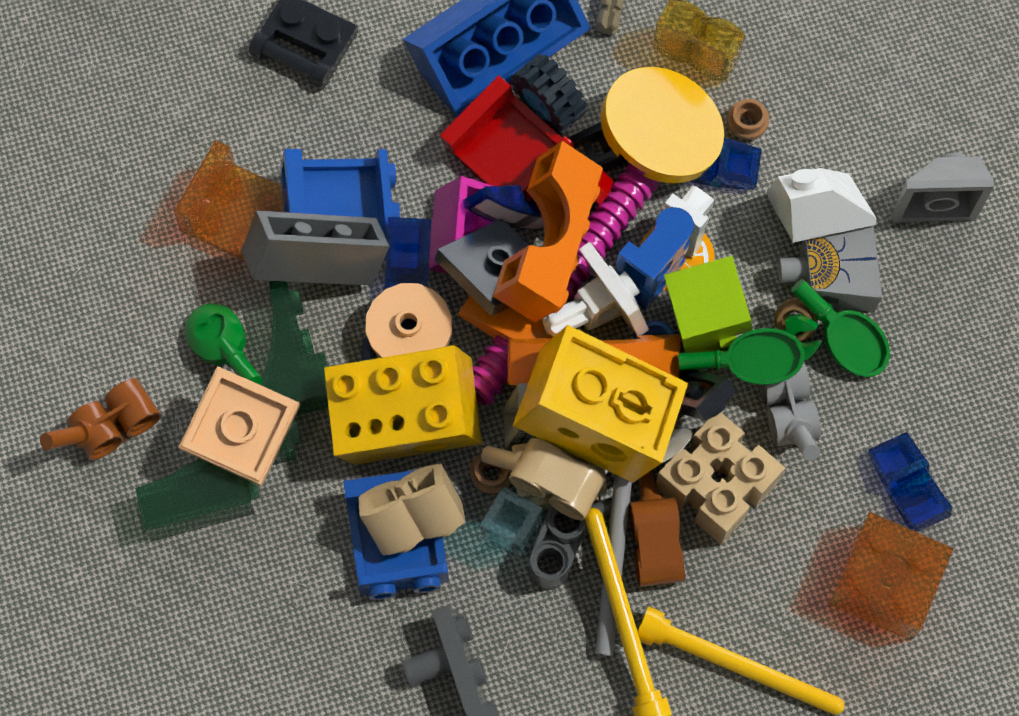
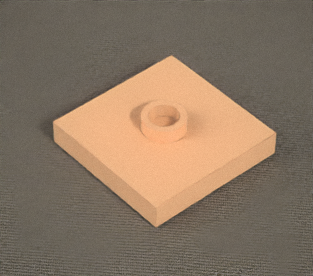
(239, 426)

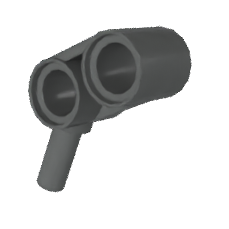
(559, 546)

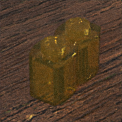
(703, 41)

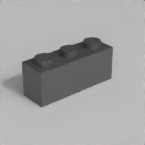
(314, 248)

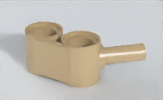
(547, 469)

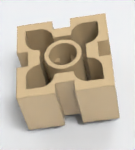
(722, 503)

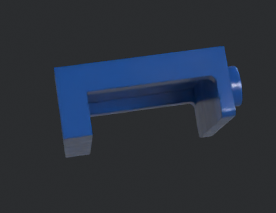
(339, 186)
(380, 574)

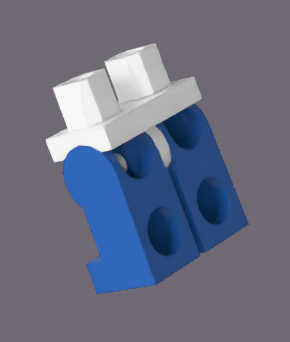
(675, 235)

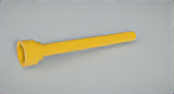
(657, 629)
(649, 701)

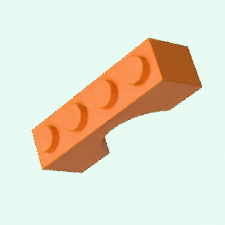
(564, 190)

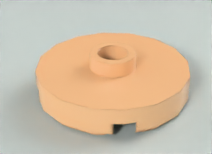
(403, 303)

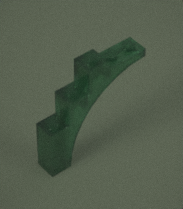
(210, 495)

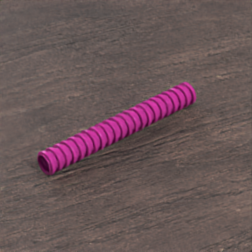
(604, 228)

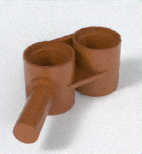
(105, 429)
(657, 531)

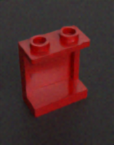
(500, 138)

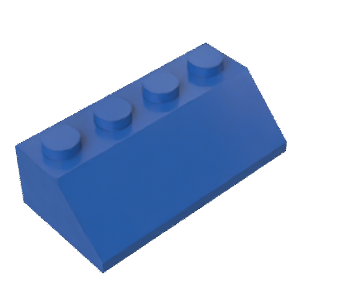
(489, 38)

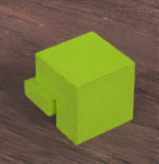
(708, 305)

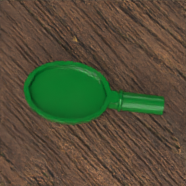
(849, 335)
(219, 339)
(755, 357)

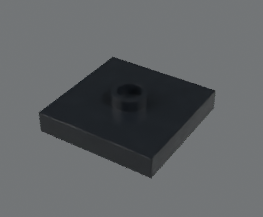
(478, 260)

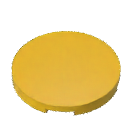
(662, 124)

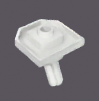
(599, 300)

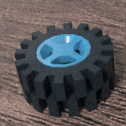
(549, 93)

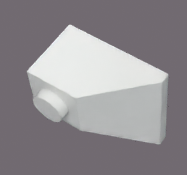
(819, 203)

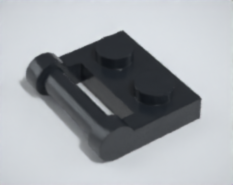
(309, 29)

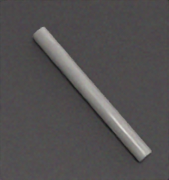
(617, 536)

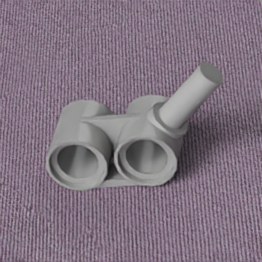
(790, 416)

